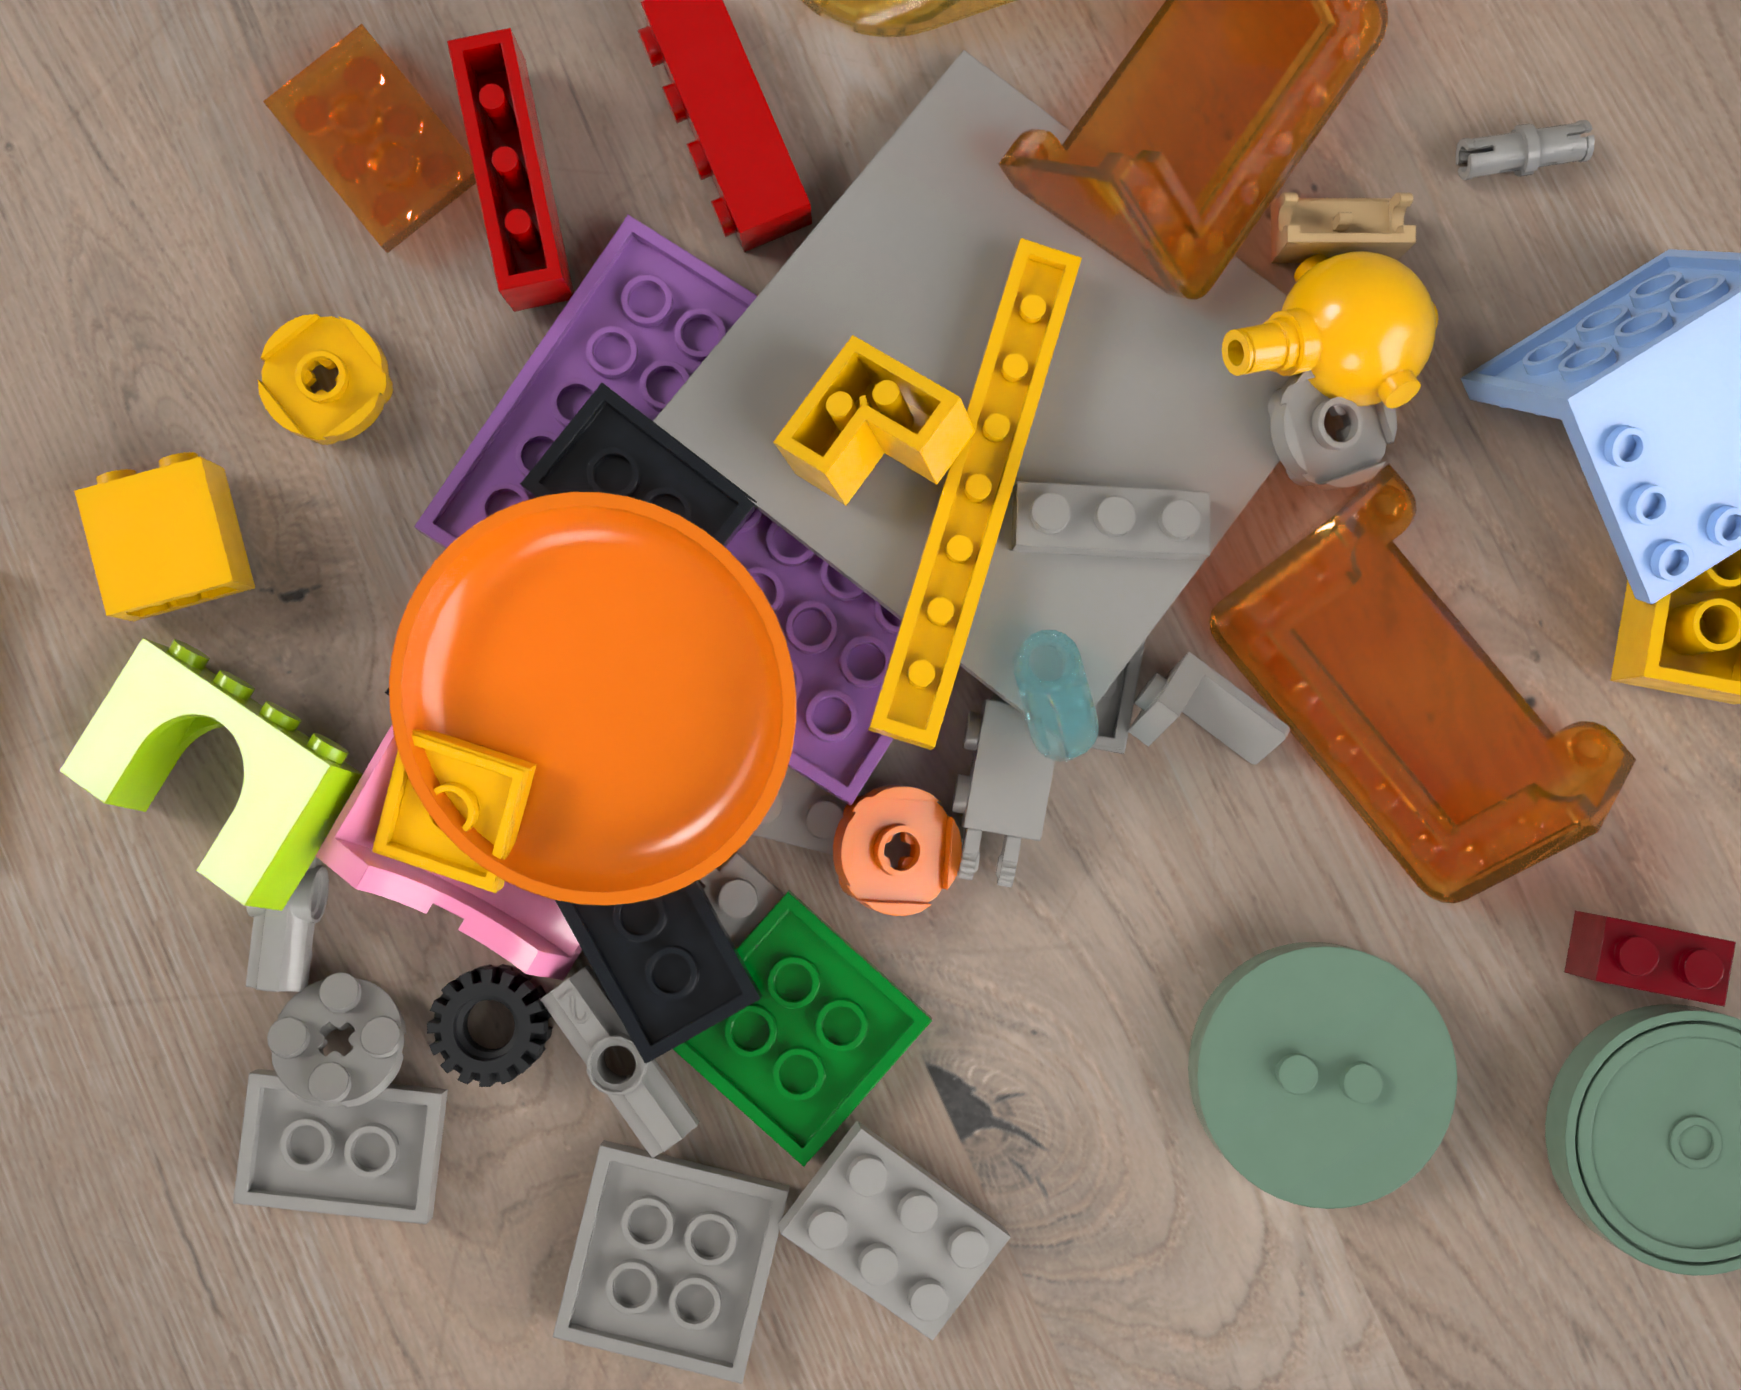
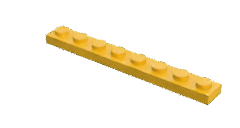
(975, 496)

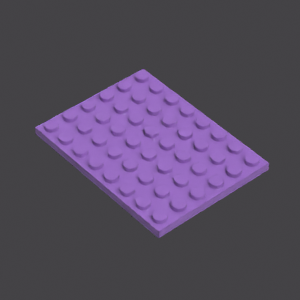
(643, 330)

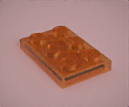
(373, 138)

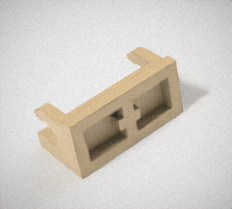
(1339, 226)

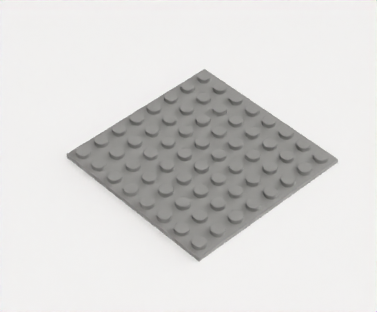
(918, 272)

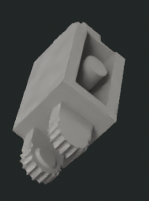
(1004, 788)

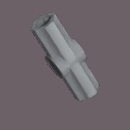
(284, 938)
(644, 1097)

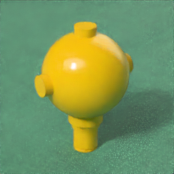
(1351, 321)

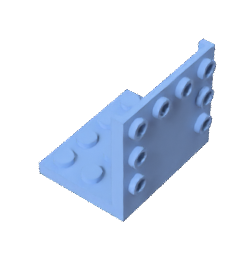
(1650, 409)

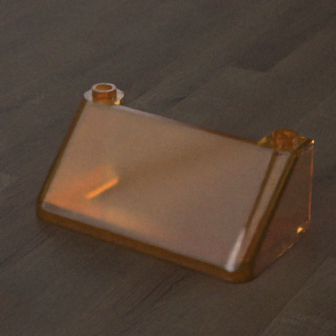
(1199, 131)
(1411, 705)

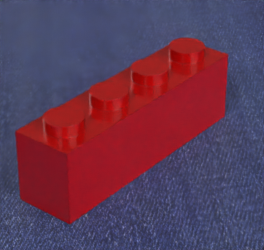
(728, 117)
(510, 170)

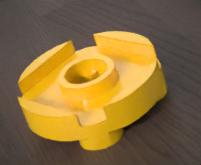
(288, 375)

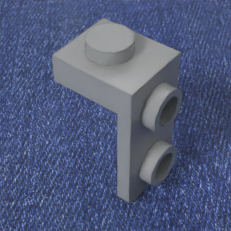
(1212, 704)

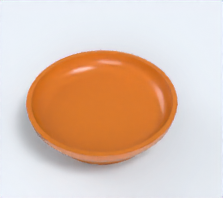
(618, 664)

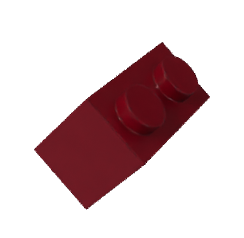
(1650, 958)

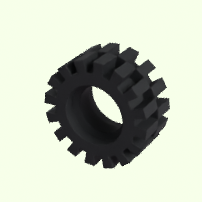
(452, 1031)

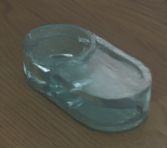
(1061, 710)

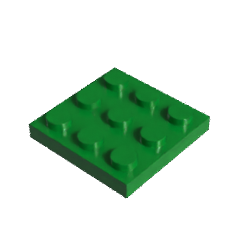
(813, 1038)

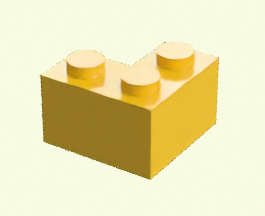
(867, 409)

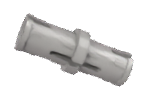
(1524, 149)

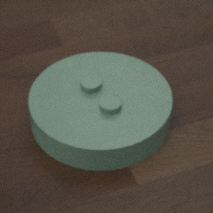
(1322, 1074)
(1652, 1136)

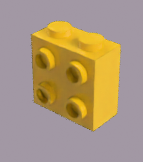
(164, 537)

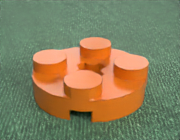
(861, 844)

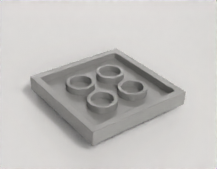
(671, 1261)

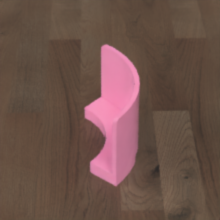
(511, 922)

